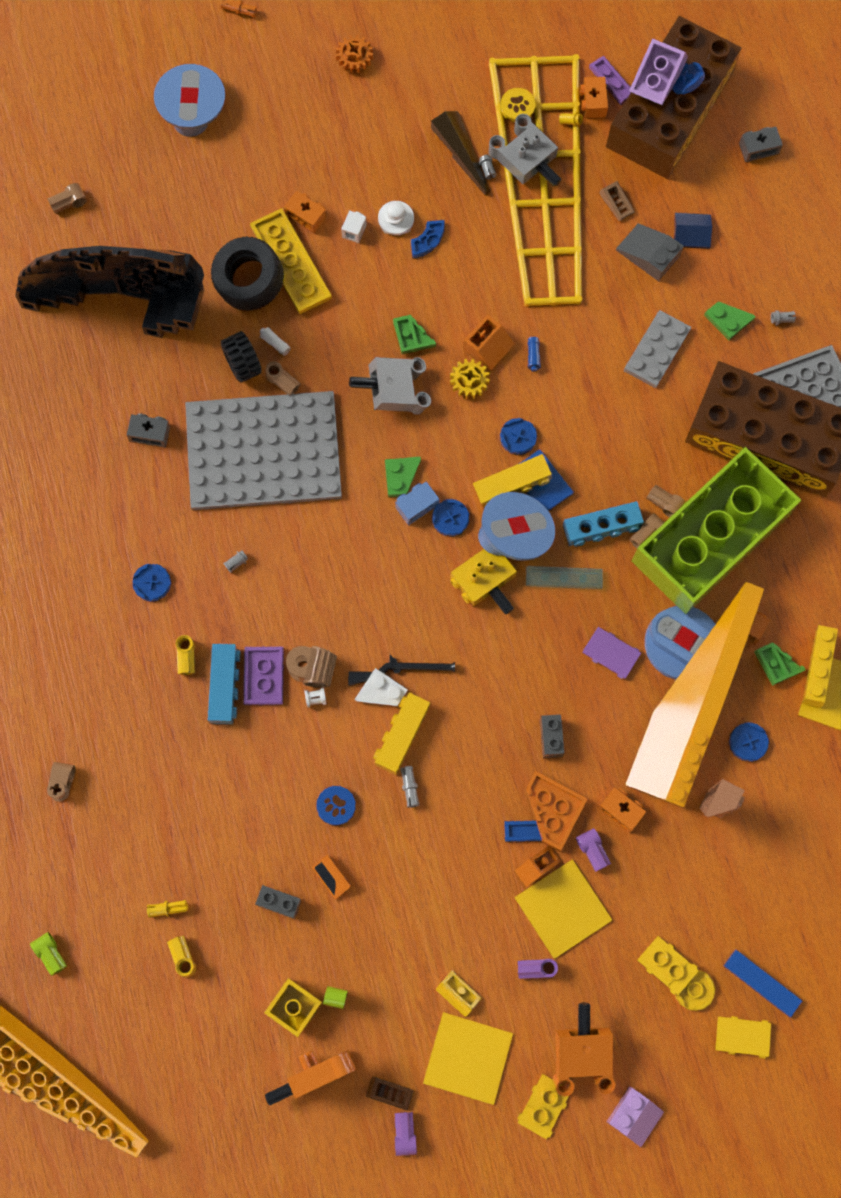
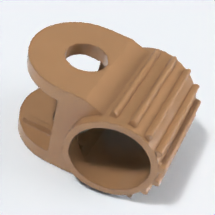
(318, 669)

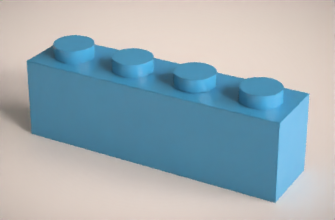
(222, 684)

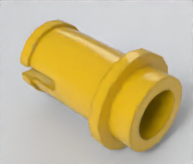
(574, 119)

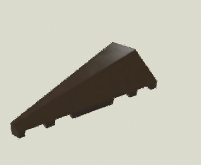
(453, 134)

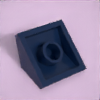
(693, 230)

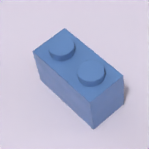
(416, 503)

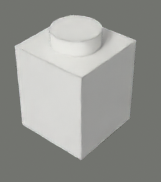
(354, 226)

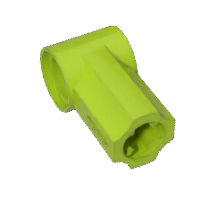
(46, 949)
(335, 997)

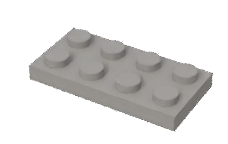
(657, 349)

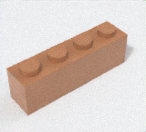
(722, 799)

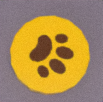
(517, 102)

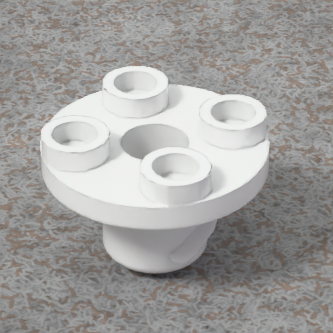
(396, 218)

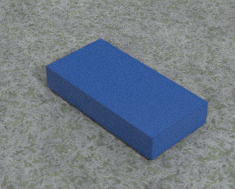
(521, 831)

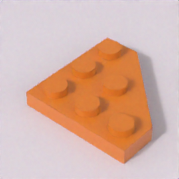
(554, 809)

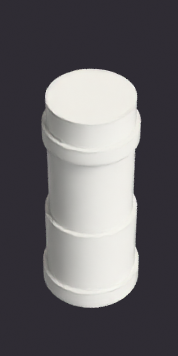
(273, 340)

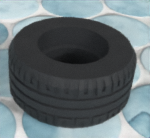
(234, 255)

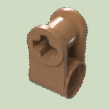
(60, 778)

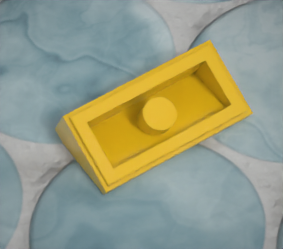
(458, 993)

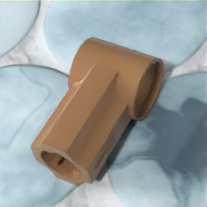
(71, 197)
(282, 379)
(665, 500)
(646, 530)

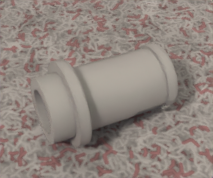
(486, 163)
(782, 317)
(236, 561)

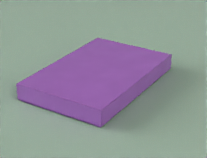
(263, 675)

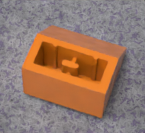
(488, 342)

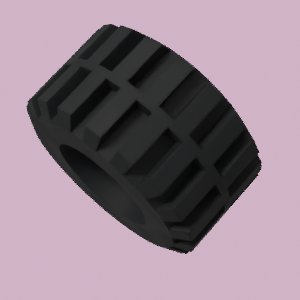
(241, 356)

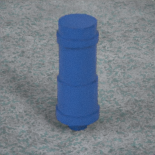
(533, 354)

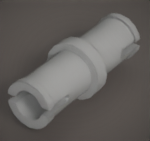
(410, 787)

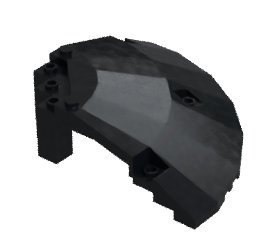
(163, 277)

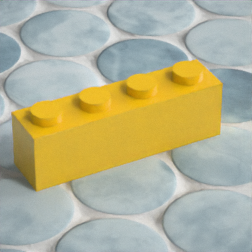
(514, 479)
(820, 666)
(402, 733)

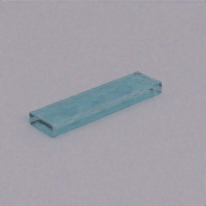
(564, 577)

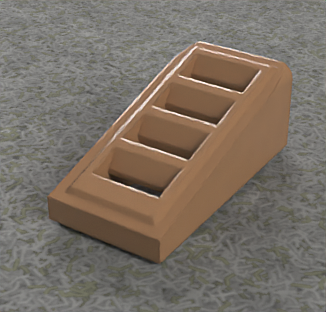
(612, 204)

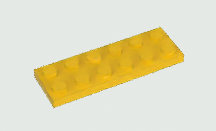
(300, 274)

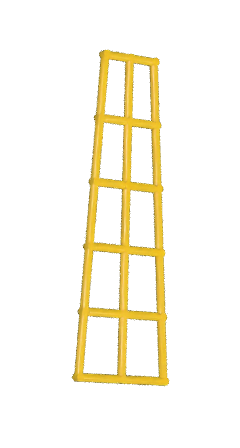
(545, 202)

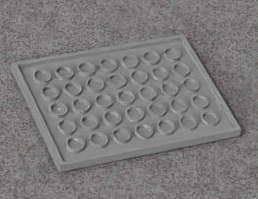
(262, 450)

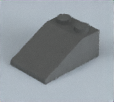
(650, 250)

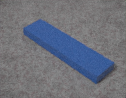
(762, 983)

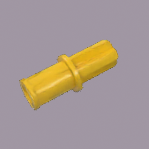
(166, 908)

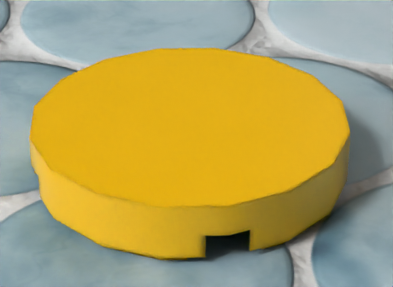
(697, 993)

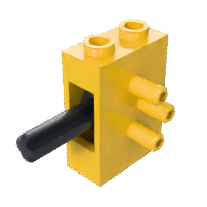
(483, 577)

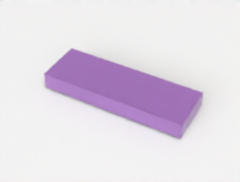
(614, 82)

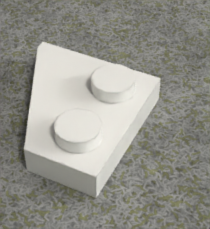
(381, 690)

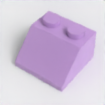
(635, 1116)

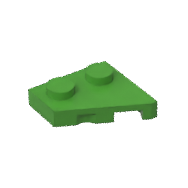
(411, 335)
(400, 474)
(777, 664)

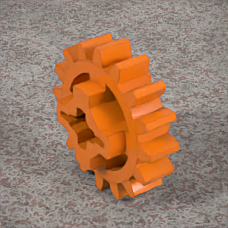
(354, 53)

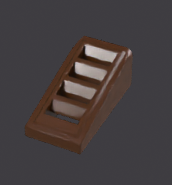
(373, 1086)

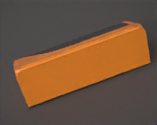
(331, 877)

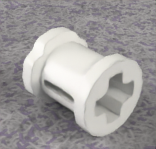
(322, 700)

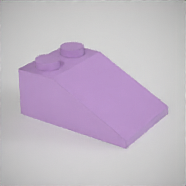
(658, 71)

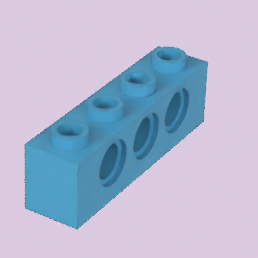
(629, 512)

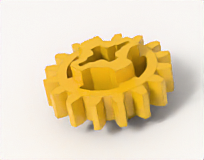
(479, 380)

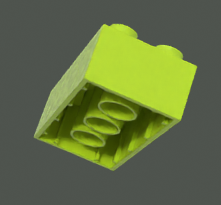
(715, 530)

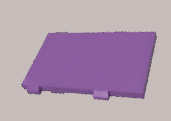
(611, 652)

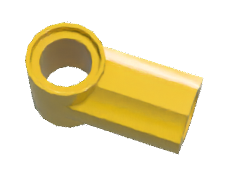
(185, 657)
(181, 955)

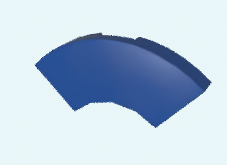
(429, 239)

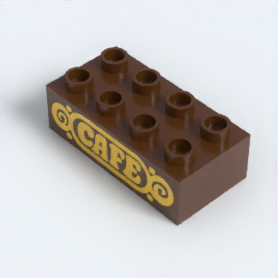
(661, 133)
(780, 426)

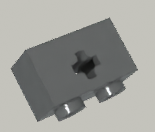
(760, 144)
(154, 436)
(551, 736)
(278, 902)

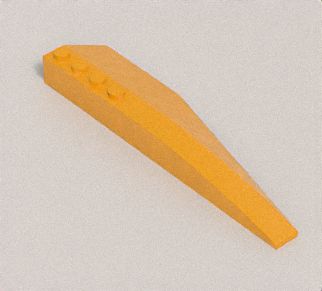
(691, 707)
(58, 1088)

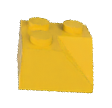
(293, 1007)

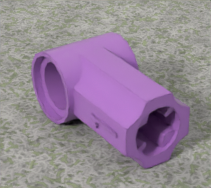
(591, 845)
(534, 969)
(405, 1139)

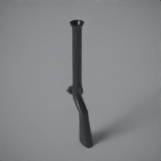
(357, 677)

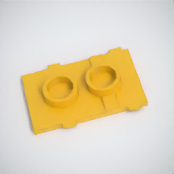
(668, 965)
(743, 1036)
(542, 1108)

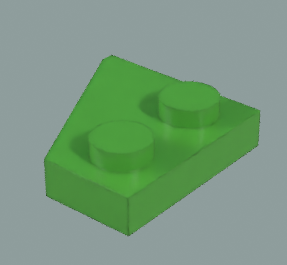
(728, 319)

